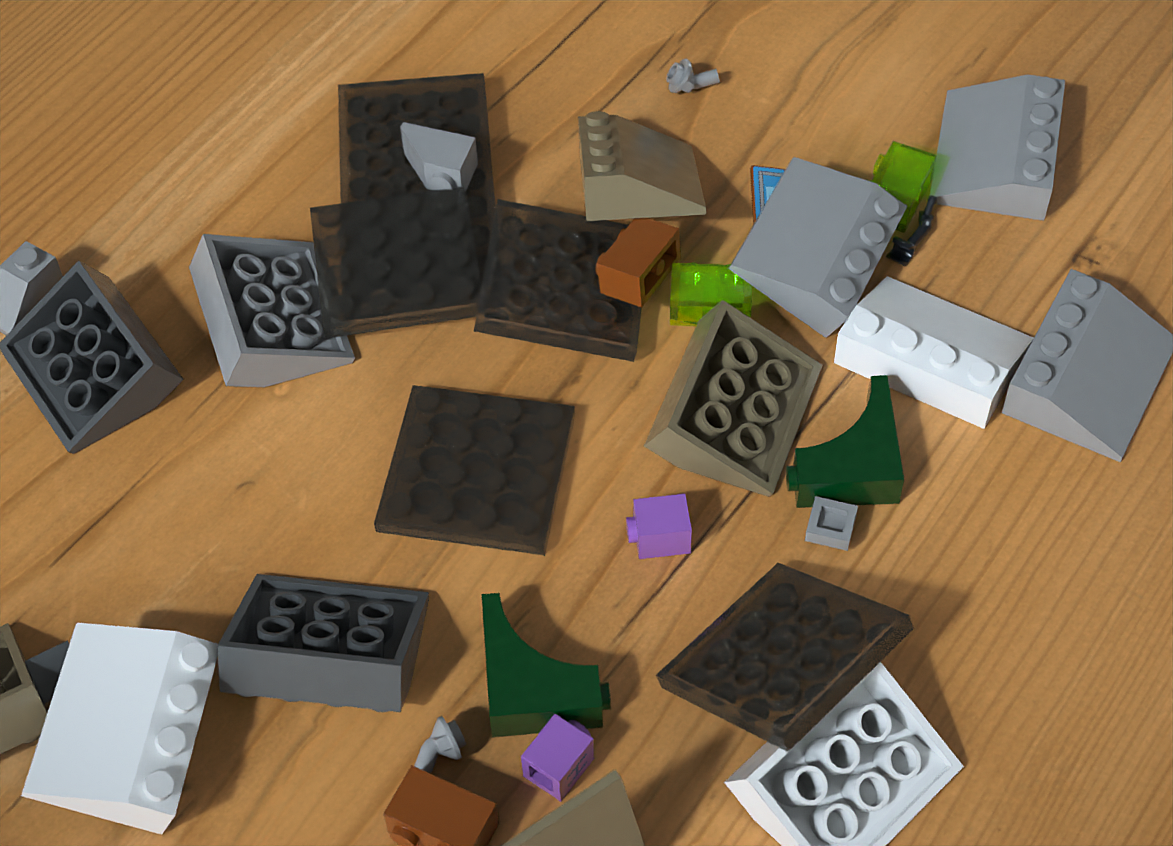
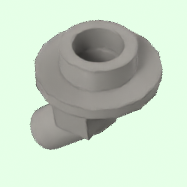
(683, 79)
(444, 740)

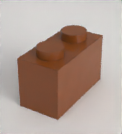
(638, 260)
(438, 813)

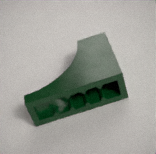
(859, 464)
(532, 687)

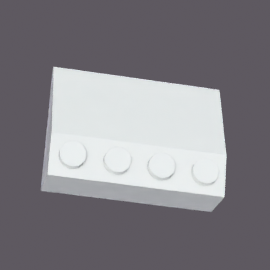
(931, 350)
(123, 724)
(852, 774)

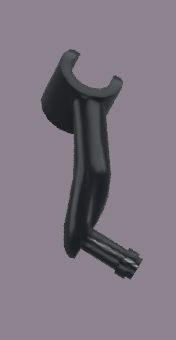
(904, 250)

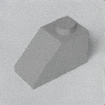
(439, 156)
(24, 281)

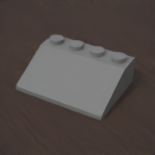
(1000, 146)
(818, 242)
(264, 310)
(1090, 367)

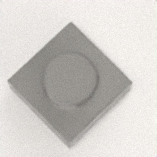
(831, 523)

